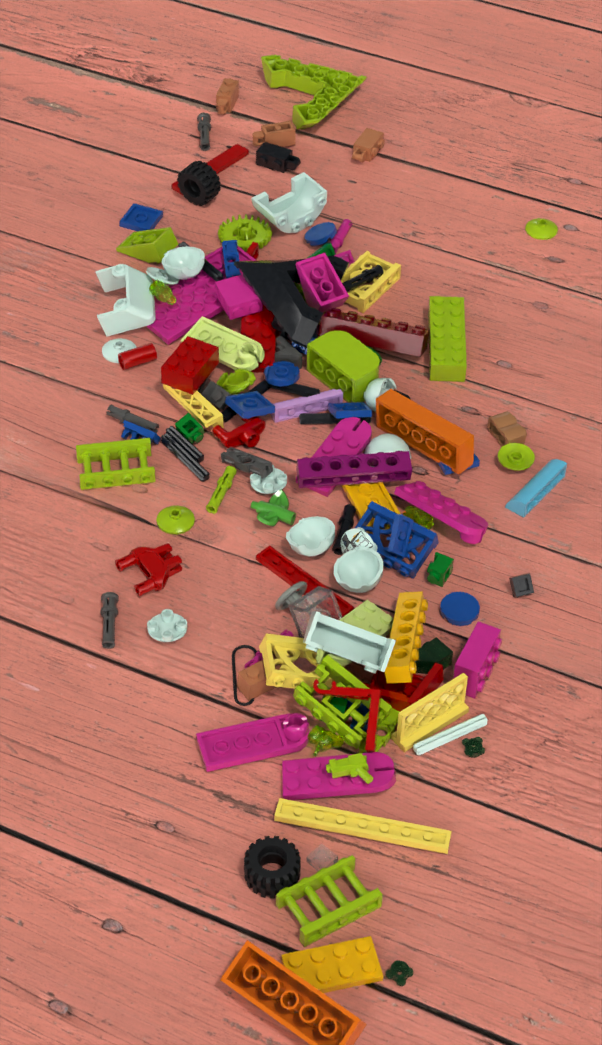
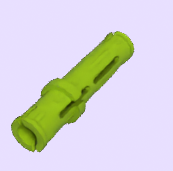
(224, 483)

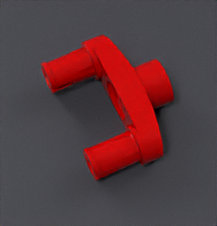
(245, 434)

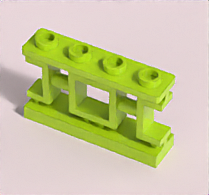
(331, 715)

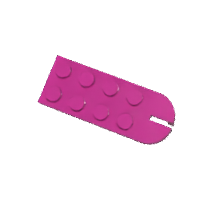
(346, 438)
(445, 509)
(253, 741)
(309, 777)

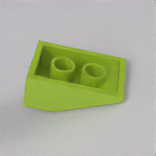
(149, 244)

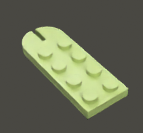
(234, 348)
(367, 617)

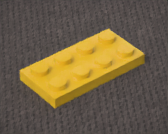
(362, 494)
(336, 964)

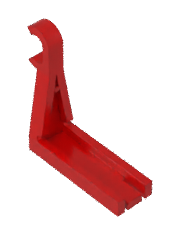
(429, 684)
(360, 694)

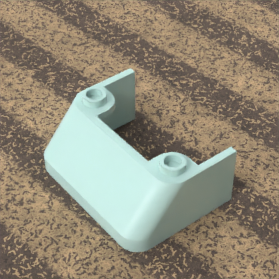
(130, 312)
(348, 642)

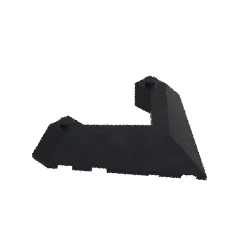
(276, 290)

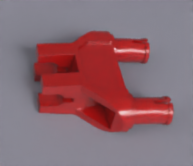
(155, 564)

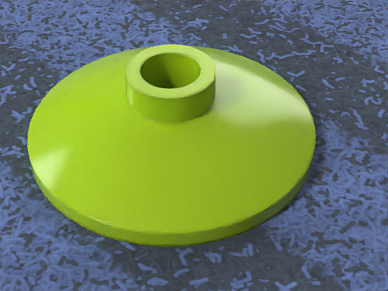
(541, 229)
(516, 456)
(175, 520)

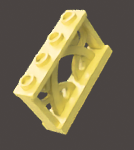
(365, 299)
(288, 674)

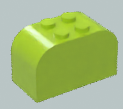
(343, 364)

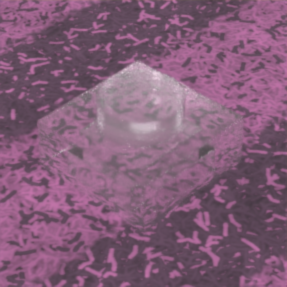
(321, 858)

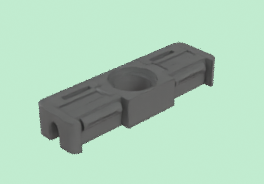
(255, 464)

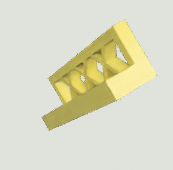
(203, 409)

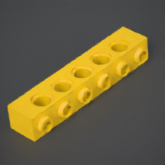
(406, 630)

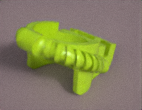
(236, 381)

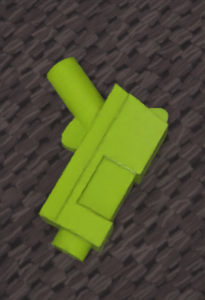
(353, 766)

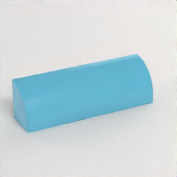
(537, 487)

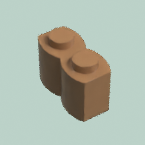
(506, 429)

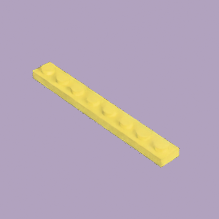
(363, 825)

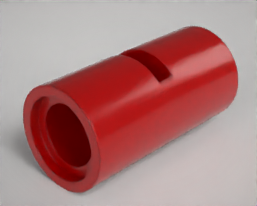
(137, 356)

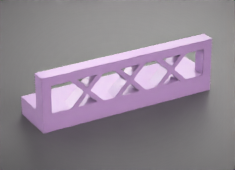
(312, 404)

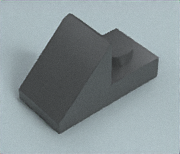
(287, 352)
(214, 393)

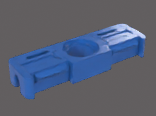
(230, 253)

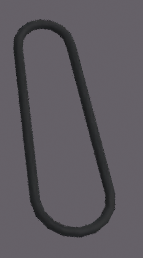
(234, 674)

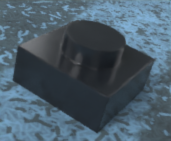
(521, 585)

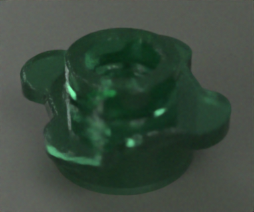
(471, 751)
(399, 966)

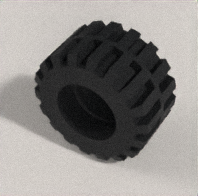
(199, 183)
(271, 851)

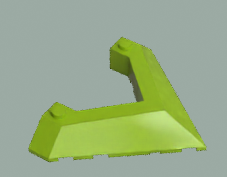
(325, 83)

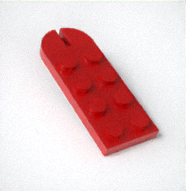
(259, 328)

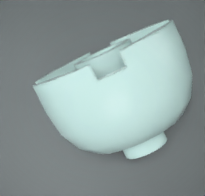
(376, 389)

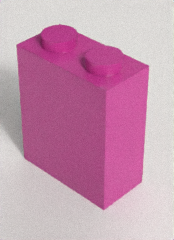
(237, 297)

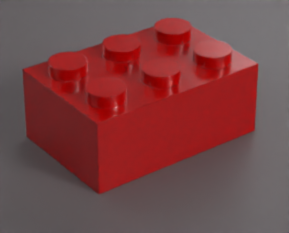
(190, 365)

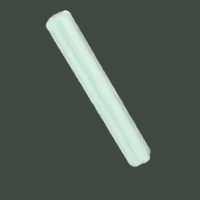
(450, 734)

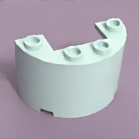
(295, 209)

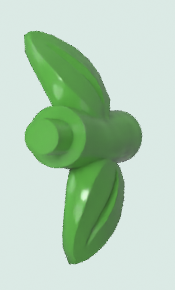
(274, 510)

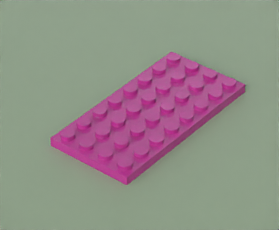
(194, 298)

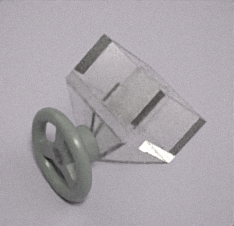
(301, 607)

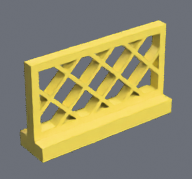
(433, 713)

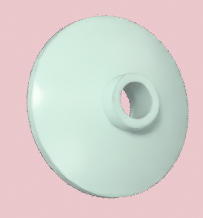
(161, 275)
(113, 347)

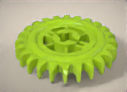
(245, 232)

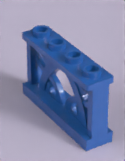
(419, 534)

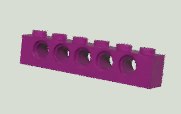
(348, 475)

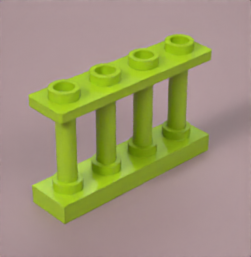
(113, 451)
(330, 920)

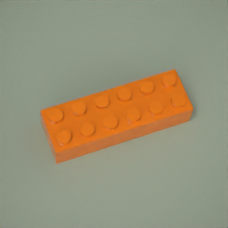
(425, 431)
(291, 999)

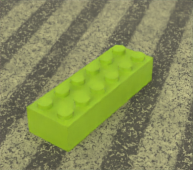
(447, 339)

